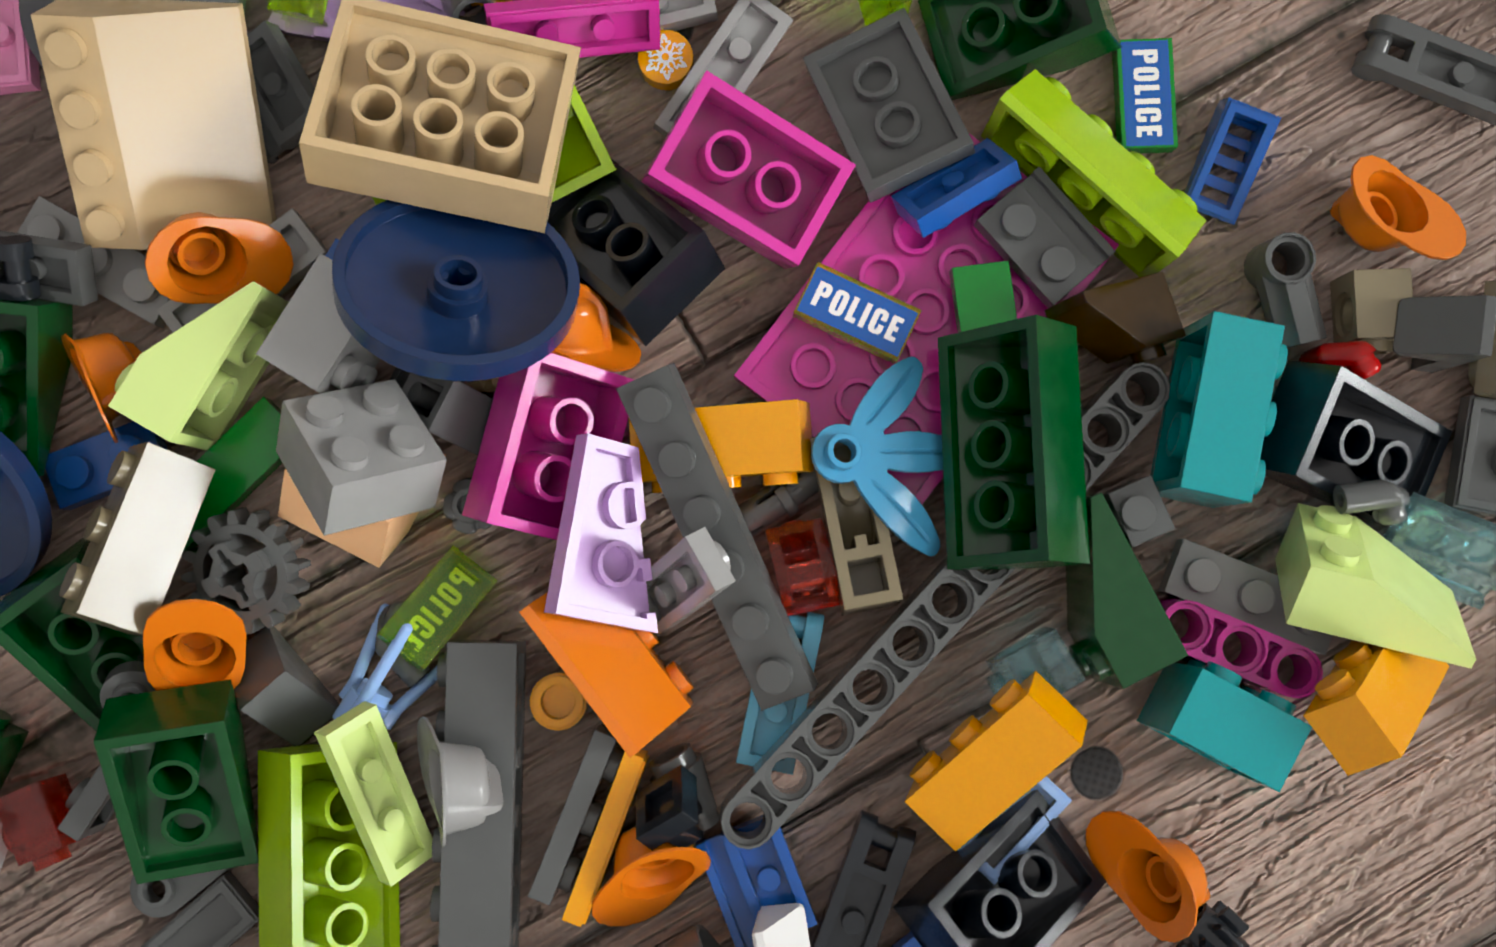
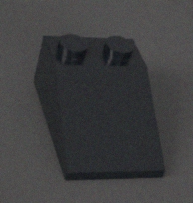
(635, 251)
(1347, 431)
(1028, 905)

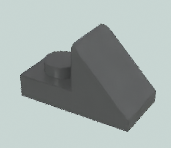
(1444, 330)

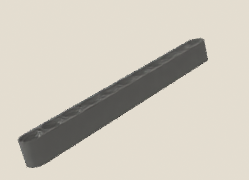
(1123, 423)

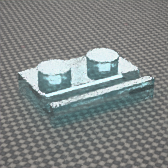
(1450, 546)

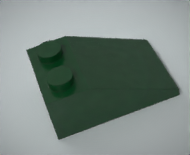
(1002, 41)
(33, 373)
(1113, 610)
(59, 648)
(179, 780)

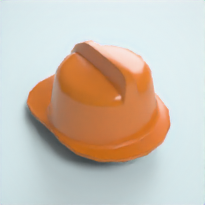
(1393, 211)
(213, 257)
(595, 340)
(98, 364)
(193, 644)
(1152, 875)
(646, 880)

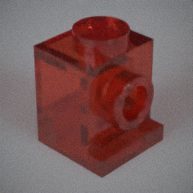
(803, 566)
(32, 820)

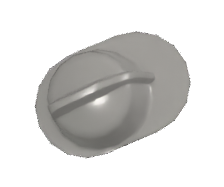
(457, 781)

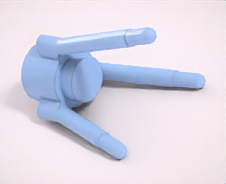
(370, 690)

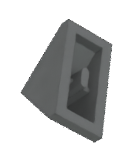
(282, 689)

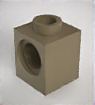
(1367, 305)

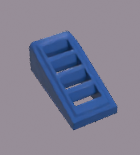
(1263, 129)

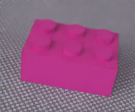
(748, 172)
(532, 440)

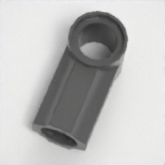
(1288, 297)

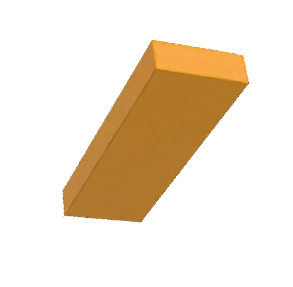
(605, 837)

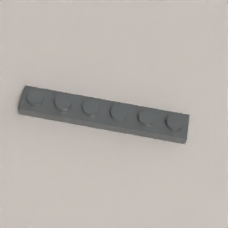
(700, 499)

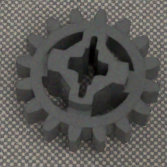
(272, 566)

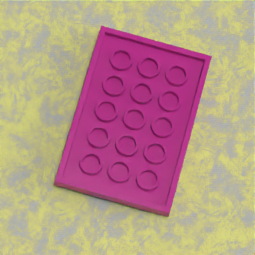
(892, 257)

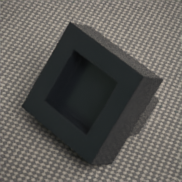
(669, 810)

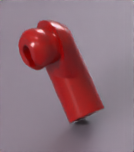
(1354, 355)

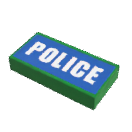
(1145, 95)

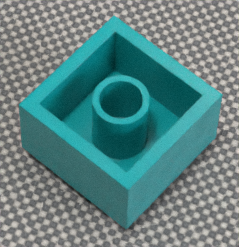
(1225, 723)

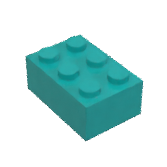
(1219, 411)

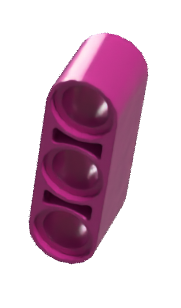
(1259, 650)

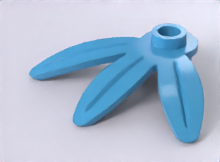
(876, 453)

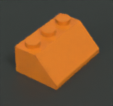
(615, 674)

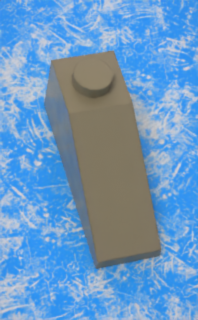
(858, 546)

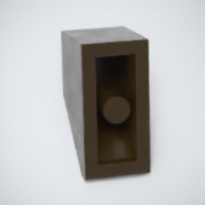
(1123, 319)

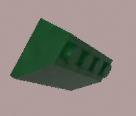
(1013, 446)

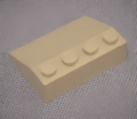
(154, 114)
(440, 114)

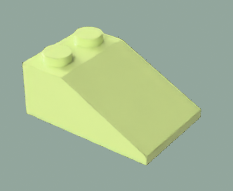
(201, 373)
(1362, 588)

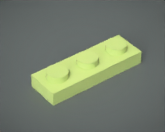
(376, 792)

